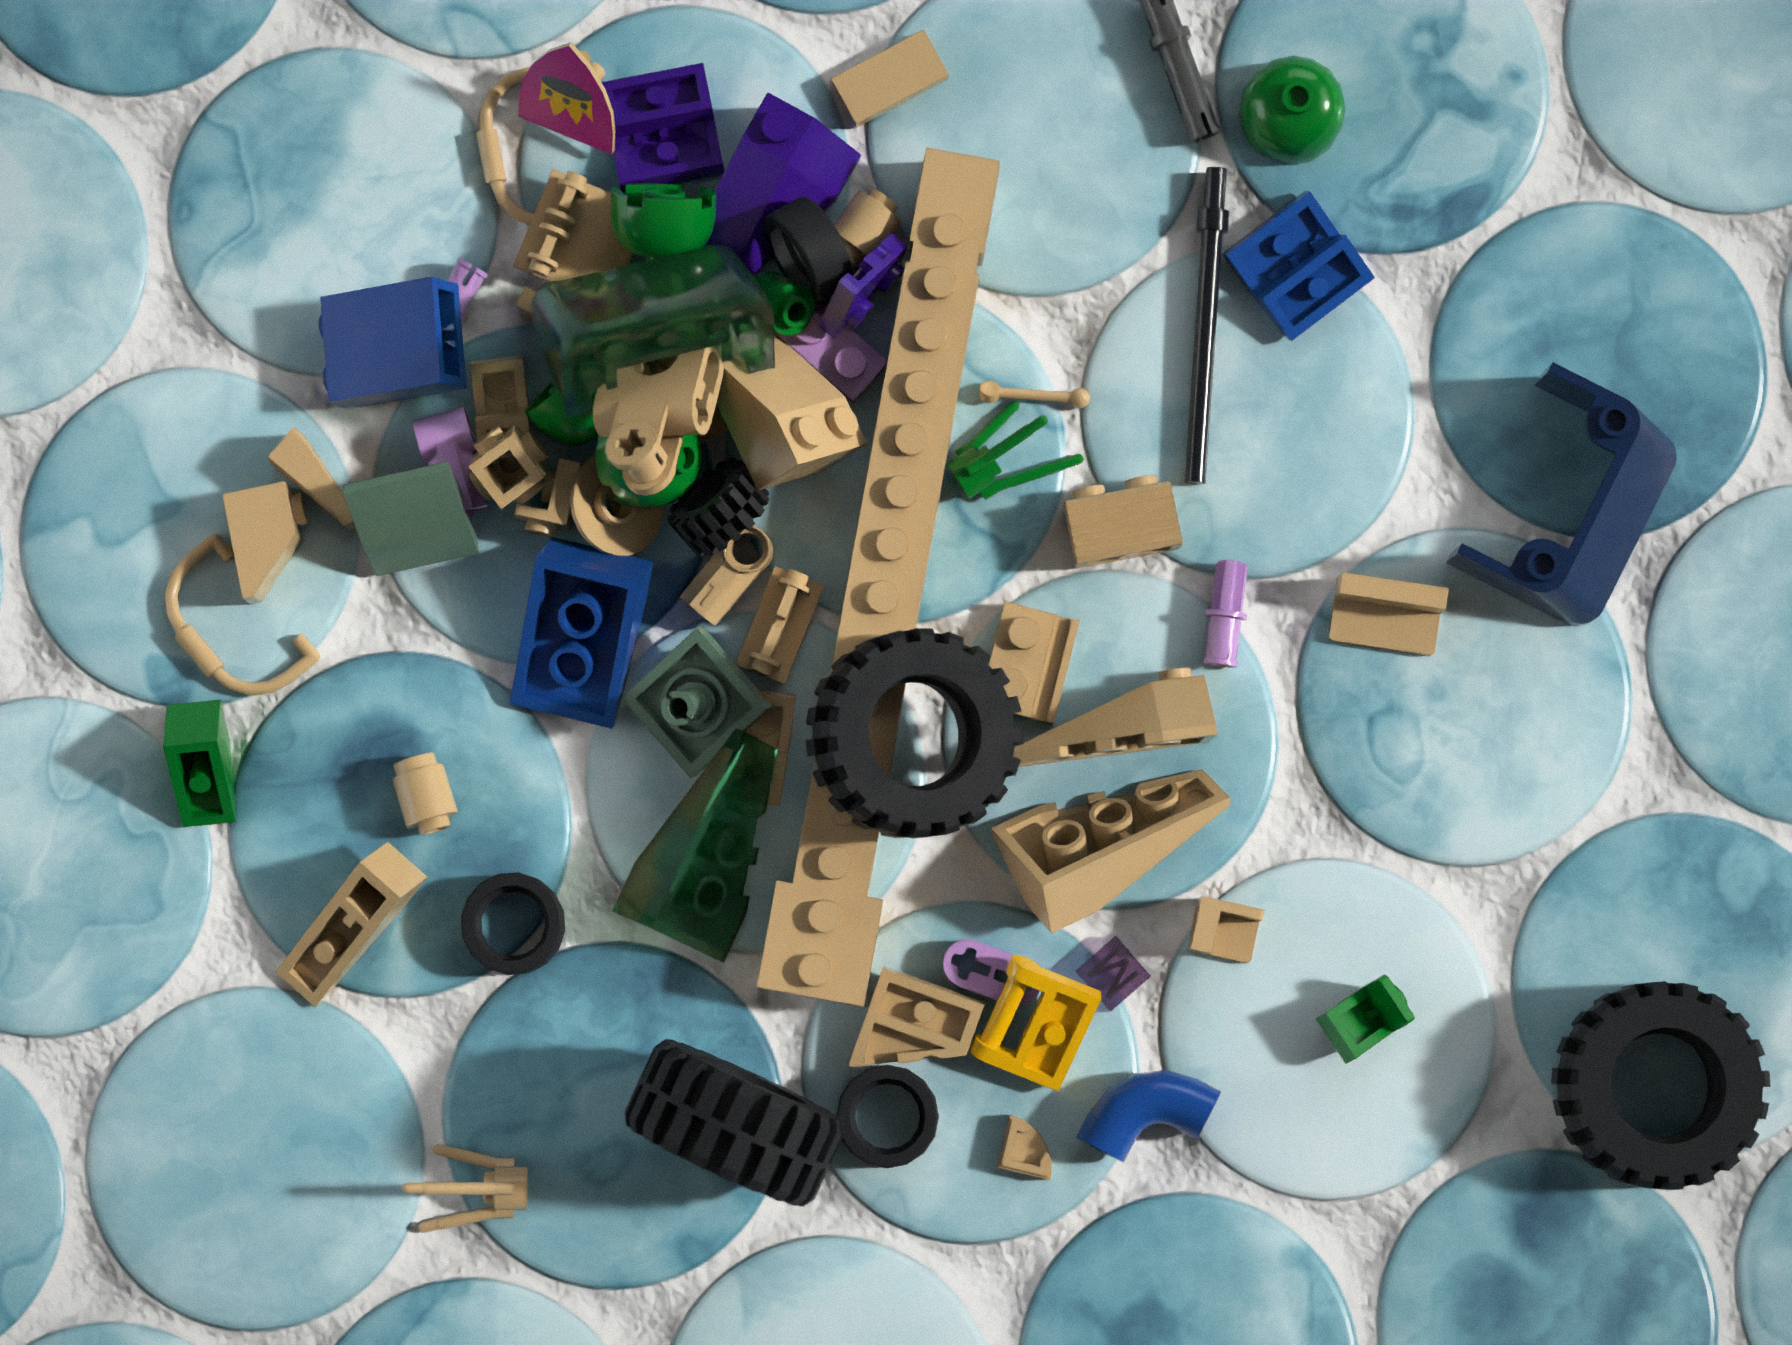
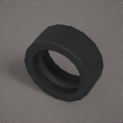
(807, 247)
(472, 923)
(926, 1127)

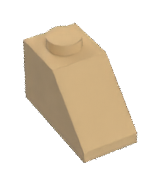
(264, 534)

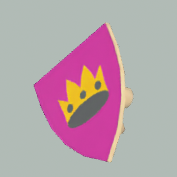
(568, 97)

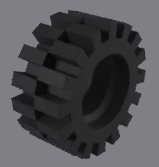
(718, 508)

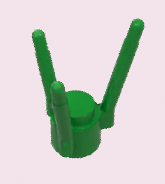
(977, 467)

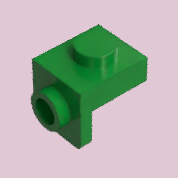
(1365, 1018)

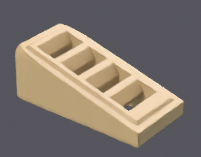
(303, 468)

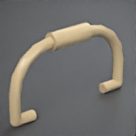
(490, 147)
(199, 649)

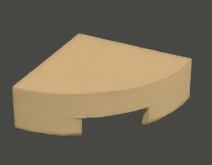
(1024, 1150)

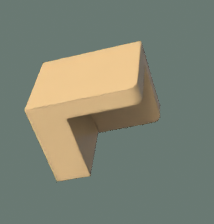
(1224, 929)

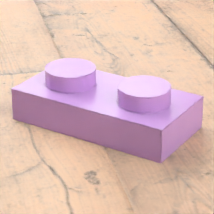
(844, 361)

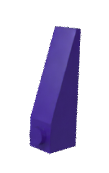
(777, 161)

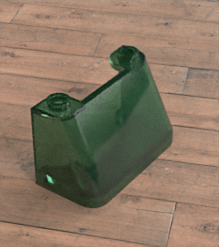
(648, 314)

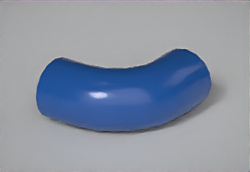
(1143, 1102)

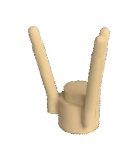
(504, 1188)

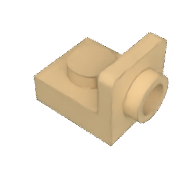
(557, 494)

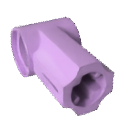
(451, 439)

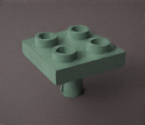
(696, 701)

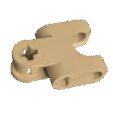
(654, 412)

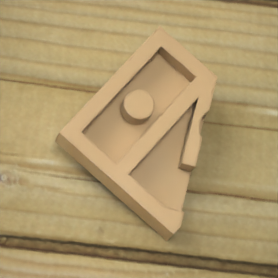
(914, 1022)

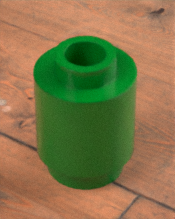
(789, 300)

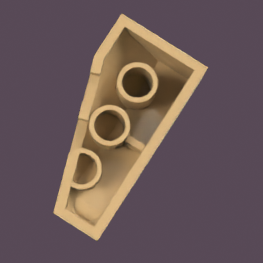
(1151, 717)

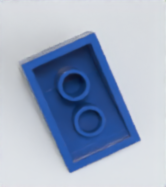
(580, 631)

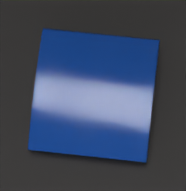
(1298, 265)

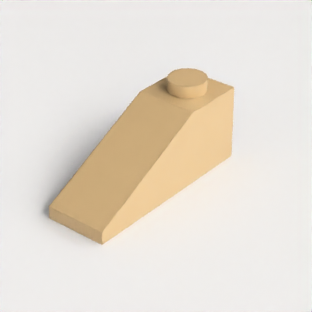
(351, 922)

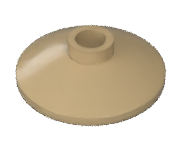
(614, 533)

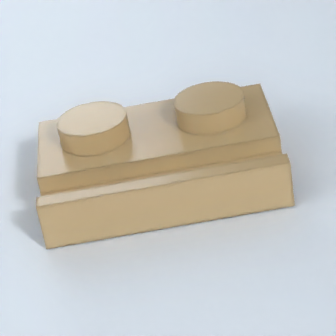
(1035, 656)

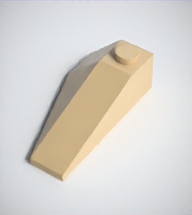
(1091, 852)

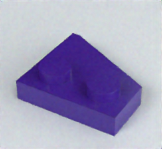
(851, 297)

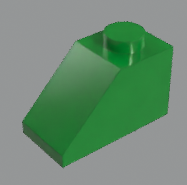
(200, 762)

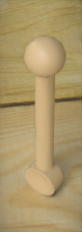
(991, 392)

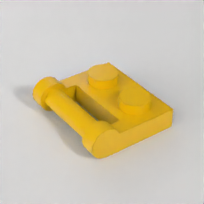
(1052, 1029)

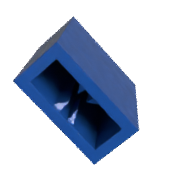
(392, 342)

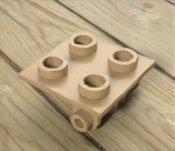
(571, 231)

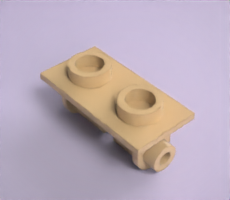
(780, 624)

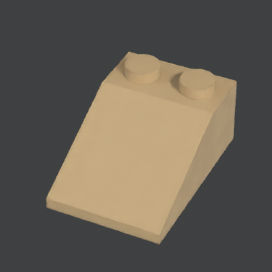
(786, 418)

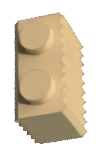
(1122, 522)

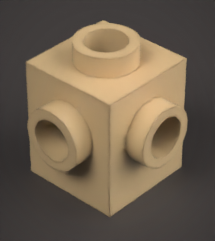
(503, 484)

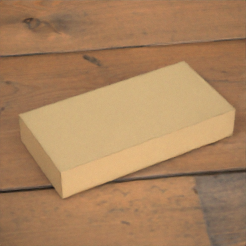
(890, 78)

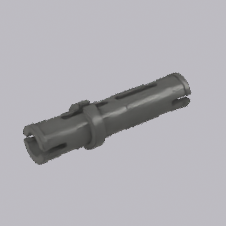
(1180, 68)

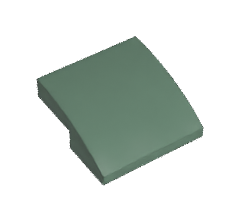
(411, 518)

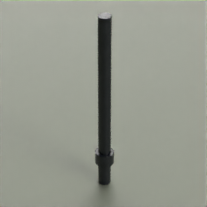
(1212, 223)

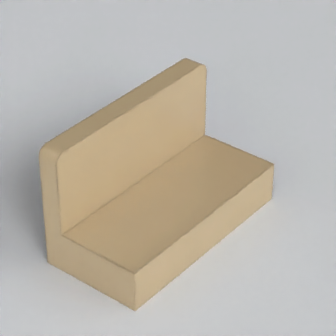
(1386, 613)

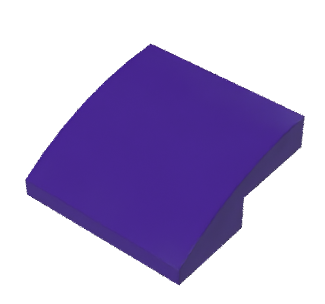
(664, 127)

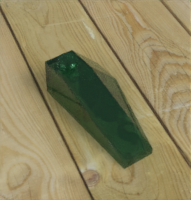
(698, 862)

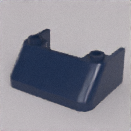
(1579, 580)

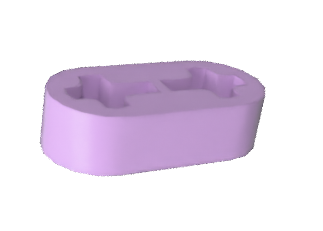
(976, 982)

